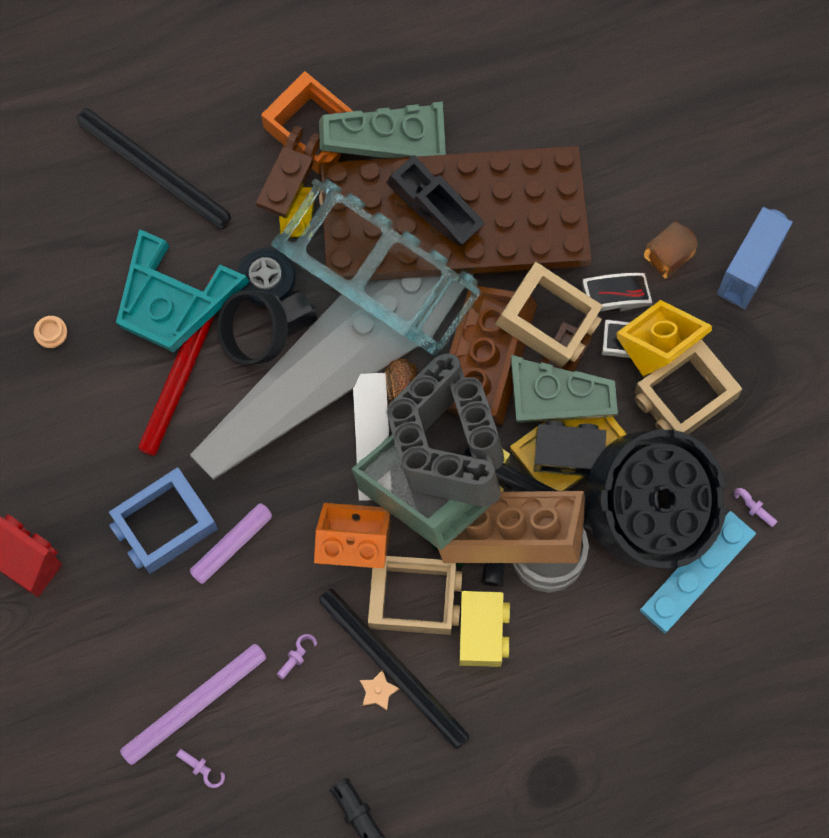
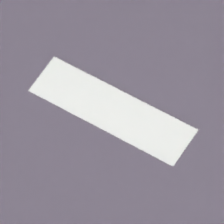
(370, 415)

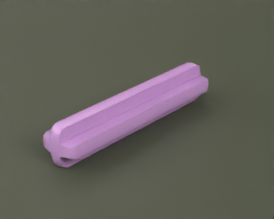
(231, 543)

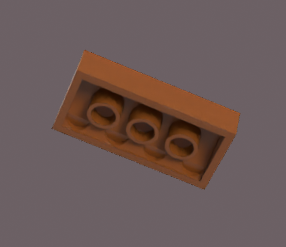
(487, 349)

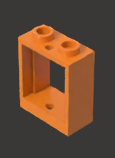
(290, 102)
(368, 536)

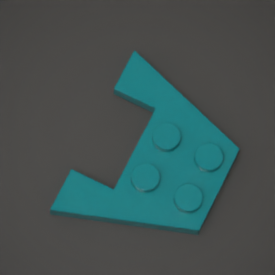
(163, 307)

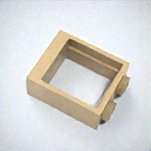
(534, 337)
(711, 370)
(421, 566)

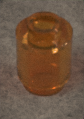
(399, 376)

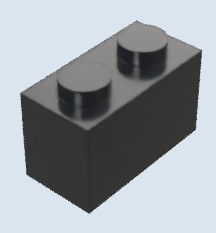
(567, 449)

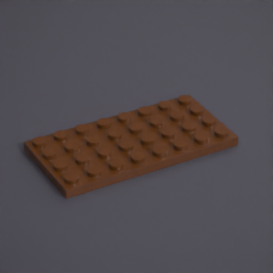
(524, 196)

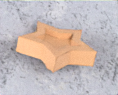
(378, 691)

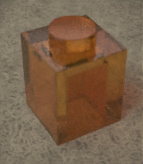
(671, 249)

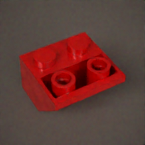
(25, 558)

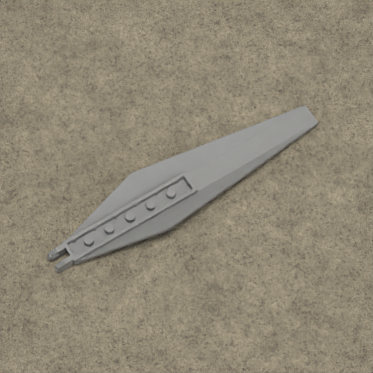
(322, 369)

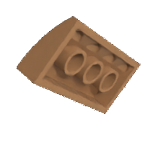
(523, 530)

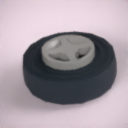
(263, 265)

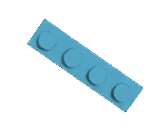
(693, 579)

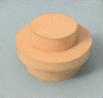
(50, 332)

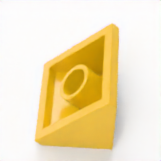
(660, 336)

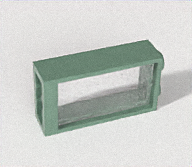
(430, 516)

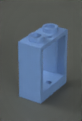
(754, 257)
(179, 544)

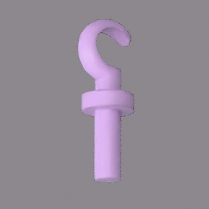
(755, 507)
(295, 657)
(199, 767)

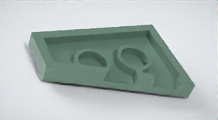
(559, 394)

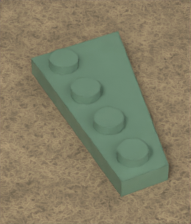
(385, 132)

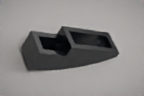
(434, 201)

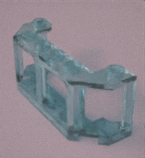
(355, 288)

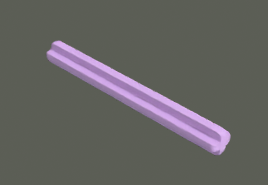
(193, 704)

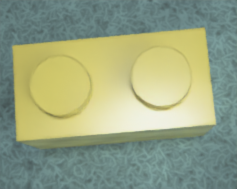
(482, 629)

